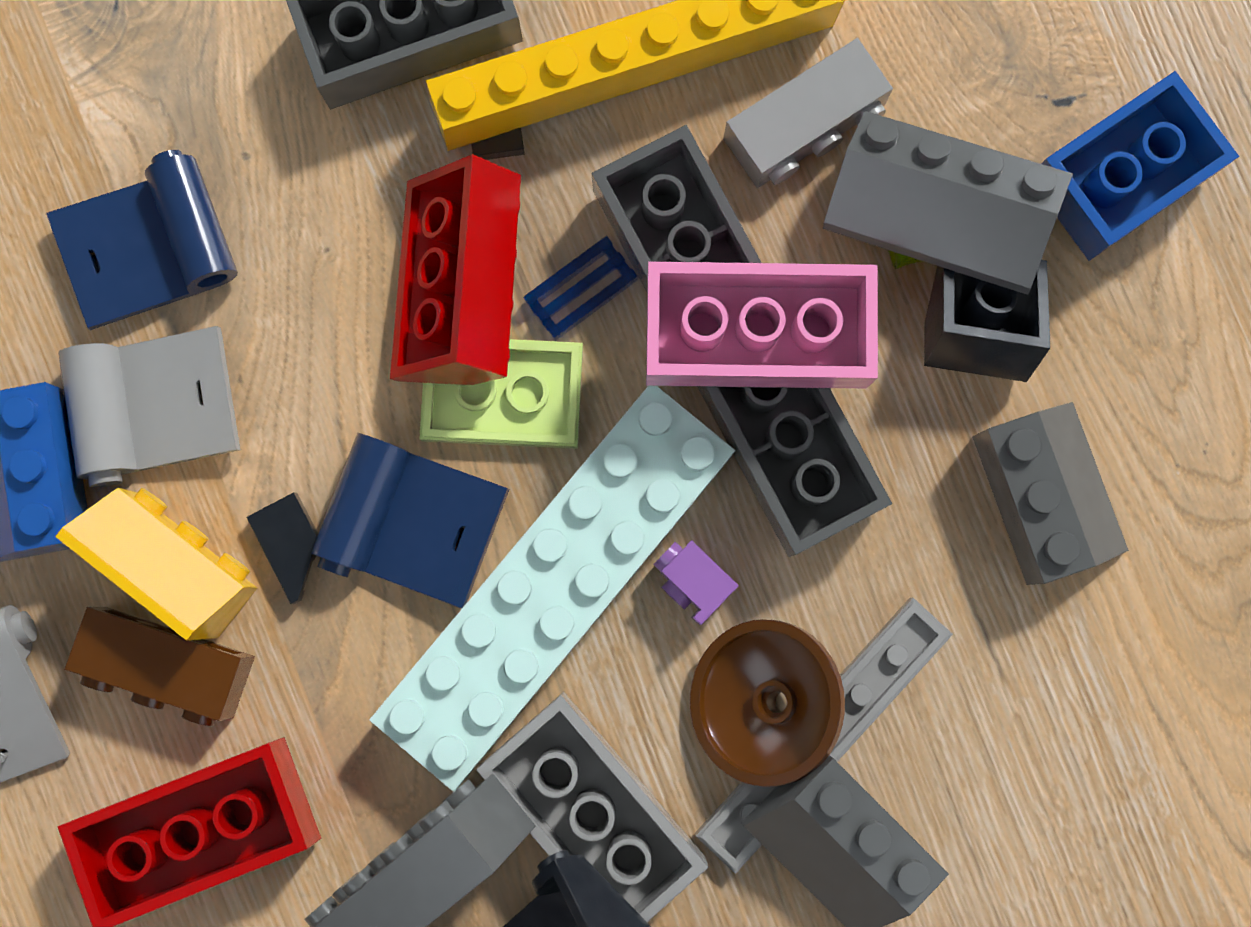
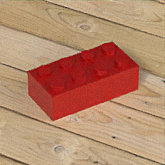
(189, 834)

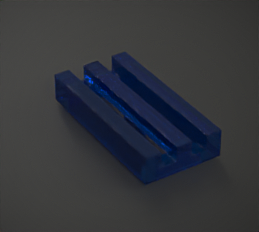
(568, 272)

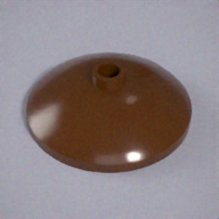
(737, 707)

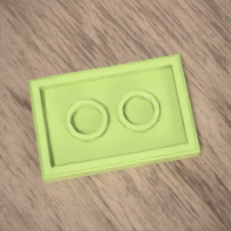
(527, 408)

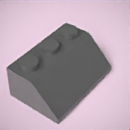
(1050, 494)
(845, 848)

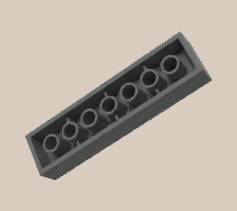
(785, 439)

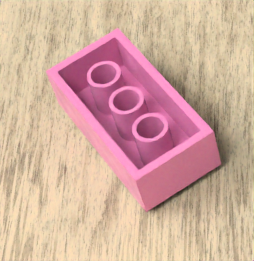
(762, 325)

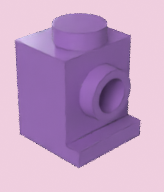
(694, 580)

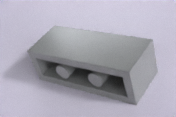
(807, 114)

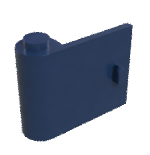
(148, 243)
(403, 519)

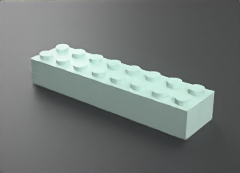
(552, 587)

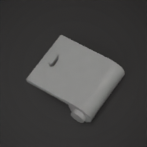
(145, 406)
(26, 721)

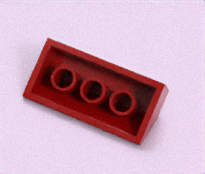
(456, 274)

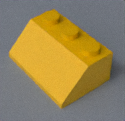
(160, 563)

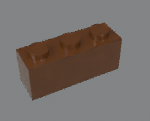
(158, 665)

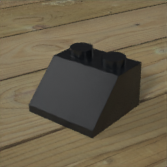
(986, 326)

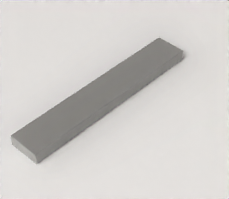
(869, 687)

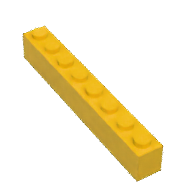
(613, 61)

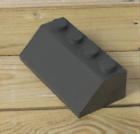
(946, 201)

